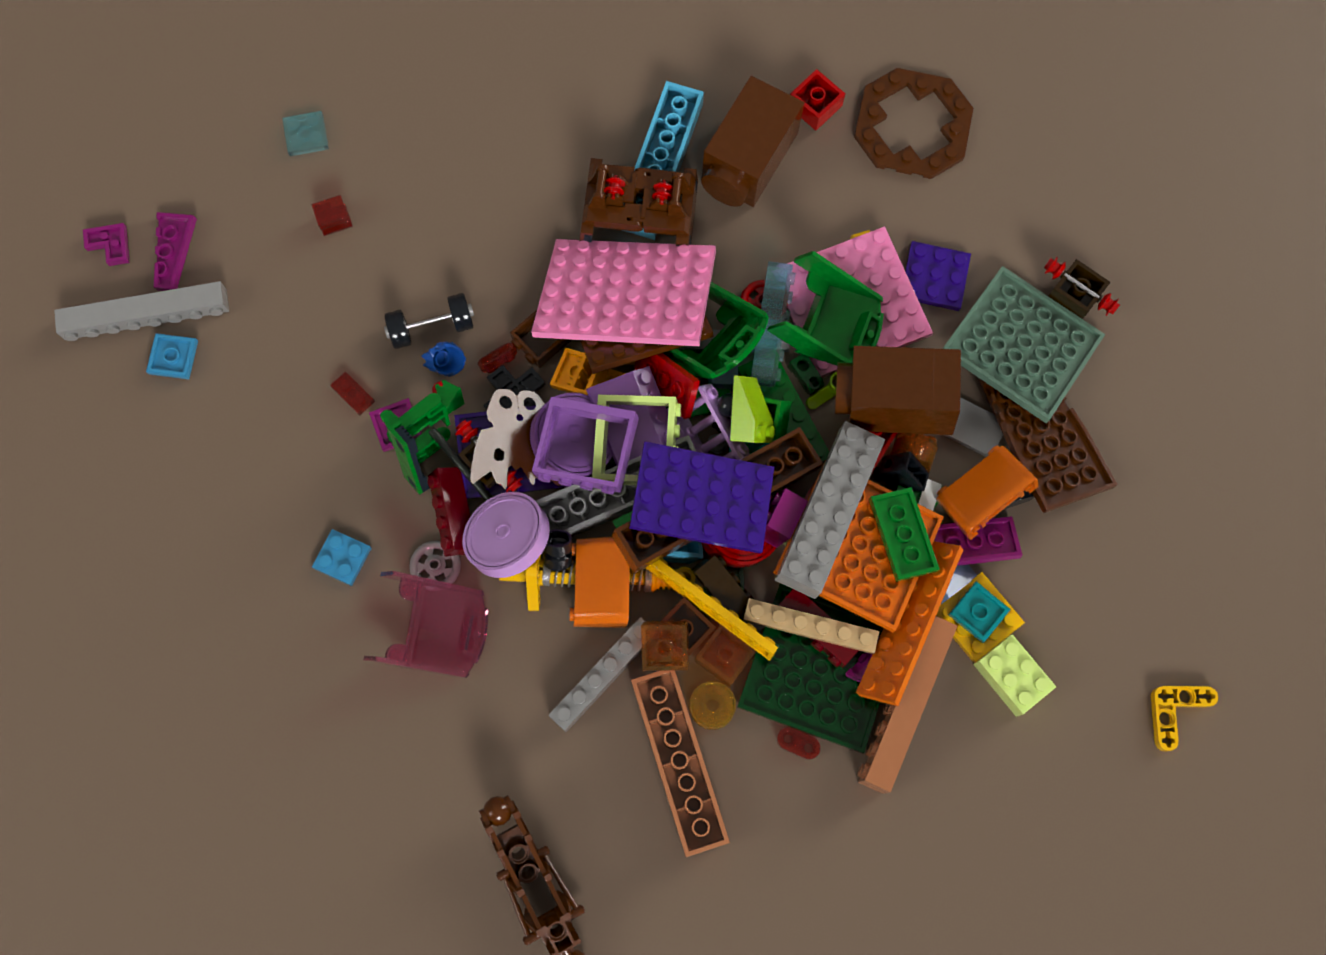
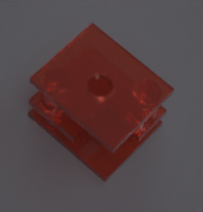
(332, 215)

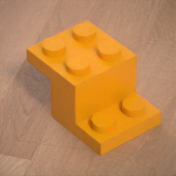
(575, 375)

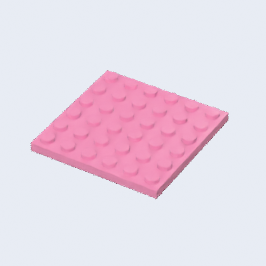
(877, 265)

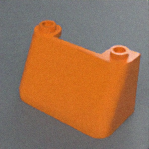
(986, 490)
(600, 584)

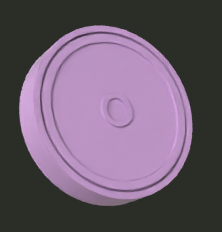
(506, 534)

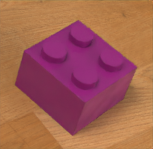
(783, 516)

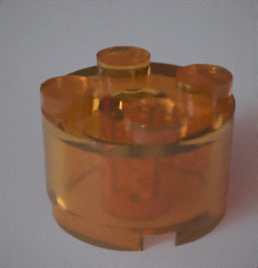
(921, 446)

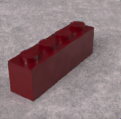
(450, 508)
(837, 654)

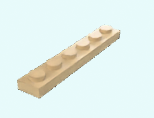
(811, 626)

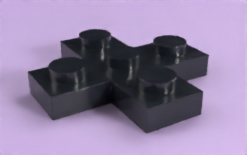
(502, 379)

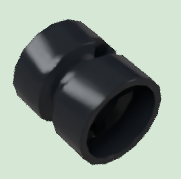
(558, 550)

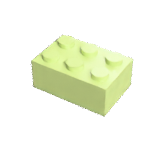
(1014, 675)

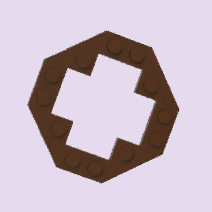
(907, 160)

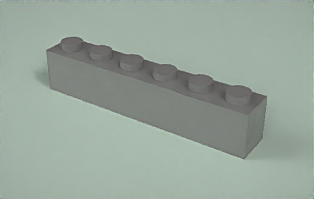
(599, 678)

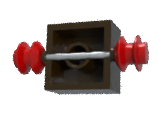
(1080, 288)
(470, 435)

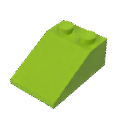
(750, 413)

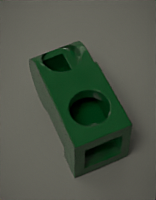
(806, 373)

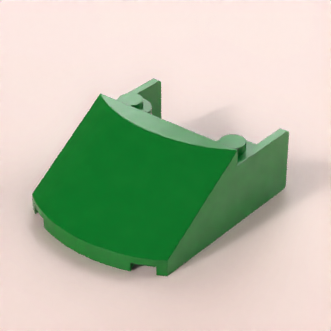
(840, 317)
(741, 333)

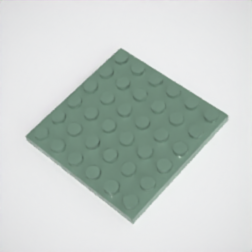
(1024, 344)

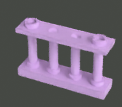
(710, 396)

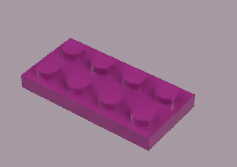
(993, 543)

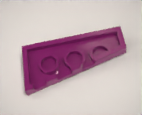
(174, 238)

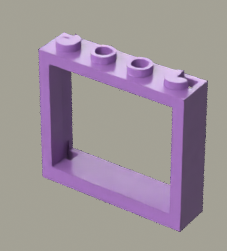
(591, 411)

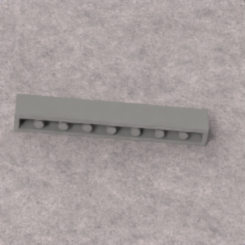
(141, 311)

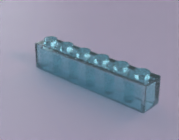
(774, 303)

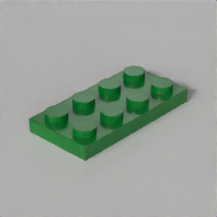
(904, 534)

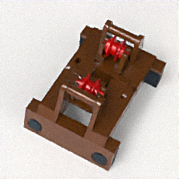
(660, 201)

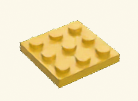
(970, 645)

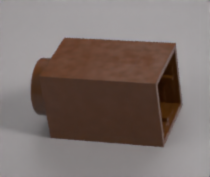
(750, 143)
(901, 389)

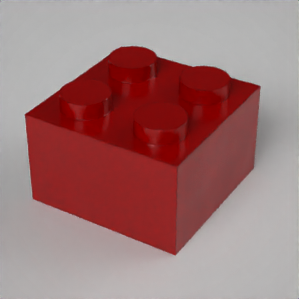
(820, 97)

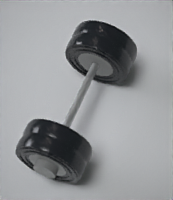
(397, 328)

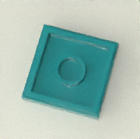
(979, 612)

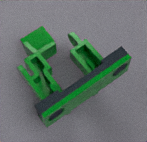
(410, 451)

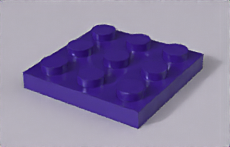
(937, 274)

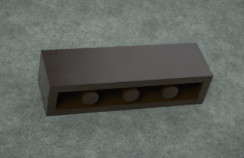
(723, 585)

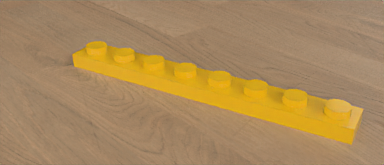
(713, 608)

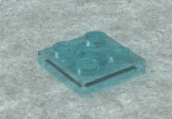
(305, 133)

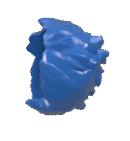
(445, 359)

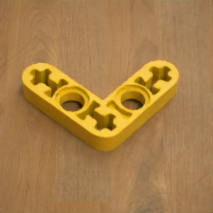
(533, 586)
(1169, 707)

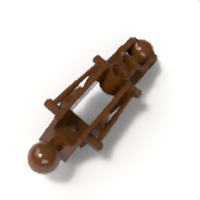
(563, 937)

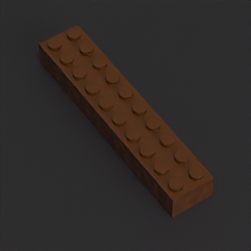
(792, 461)

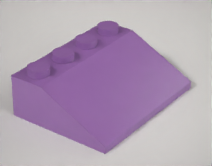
(652, 419)

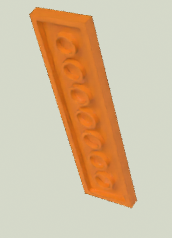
(899, 651)

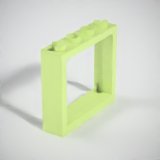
(601, 431)

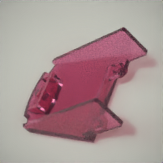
(444, 627)

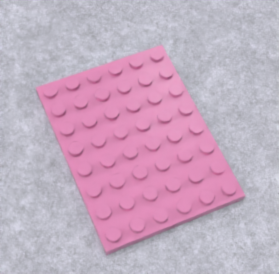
(625, 292)

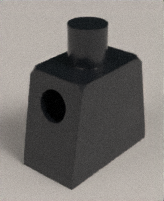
(902, 470)

